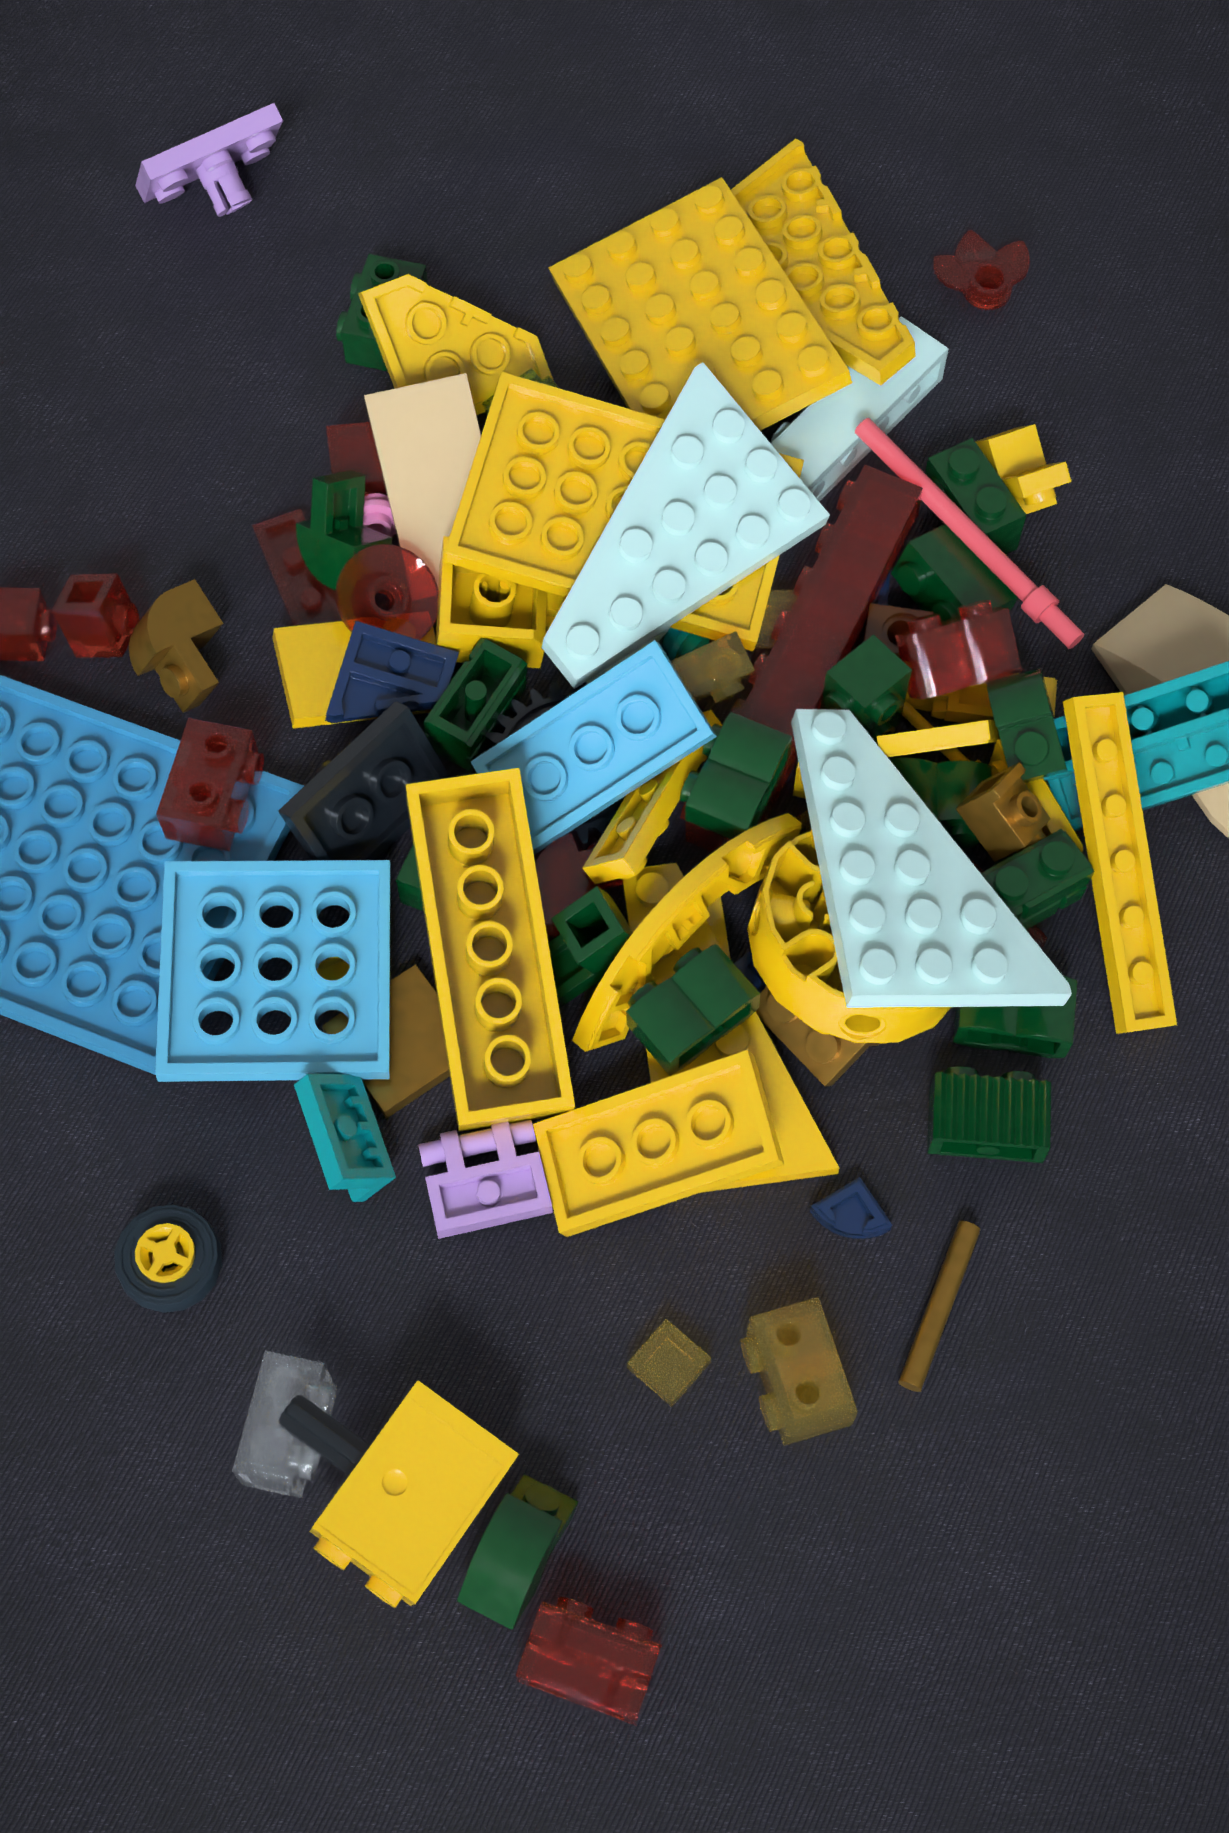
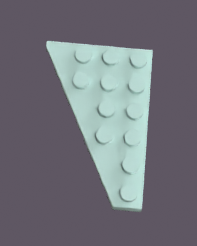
(689, 526)
(900, 893)

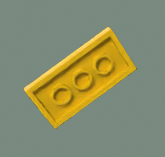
(657, 1143)

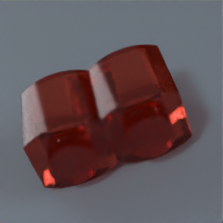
(958, 651)

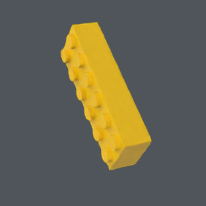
(489, 949)

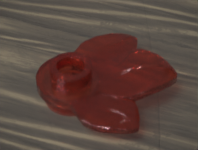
(983, 272)

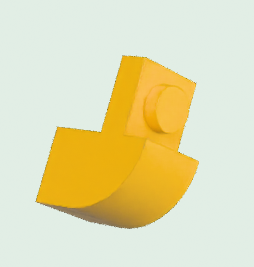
(1022, 467)

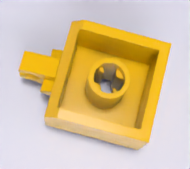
(492, 609)

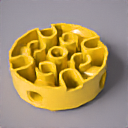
(799, 959)

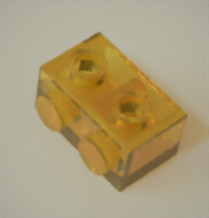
(799, 1372)

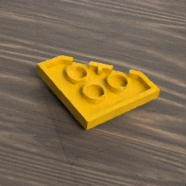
(440, 336)

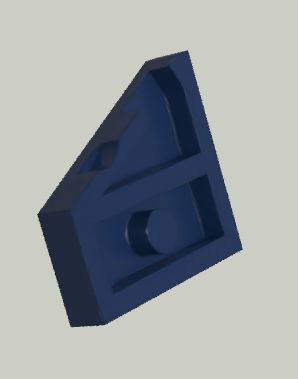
(387, 669)

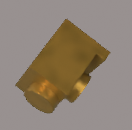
(1004, 813)

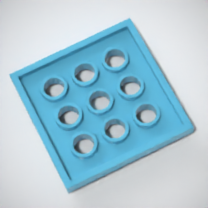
(250, 889)

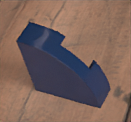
(852, 1212)

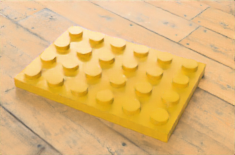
(694, 291)
(550, 483)

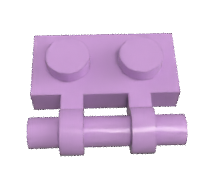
(487, 1192)

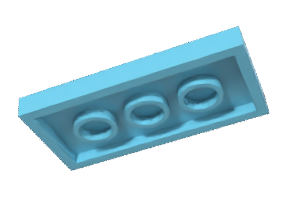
(601, 743)

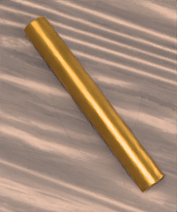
(939, 1306)

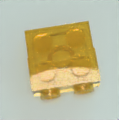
(715, 668)

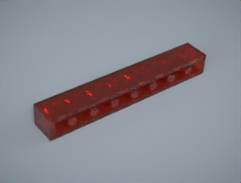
(827, 613)

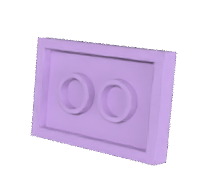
(212, 161)

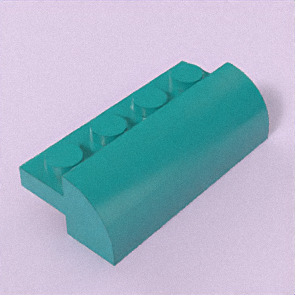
(1175, 738)

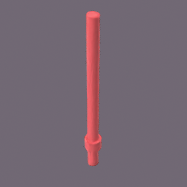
(1037, 601)

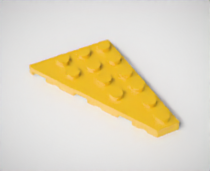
(825, 263)

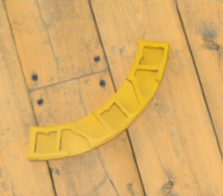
(674, 920)

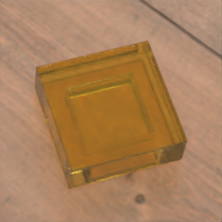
(669, 1362)

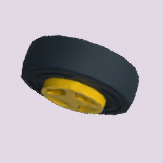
(152, 1243)

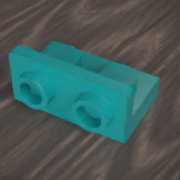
(345, 1134)

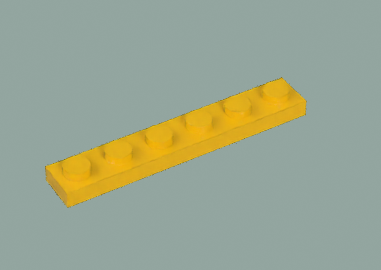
(1120, 862)

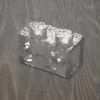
(267, 1453)

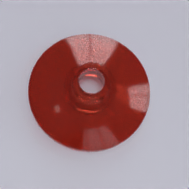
(398, 576)

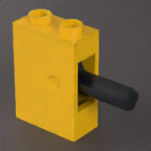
(404, 1492)

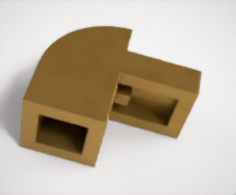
(170, 641)

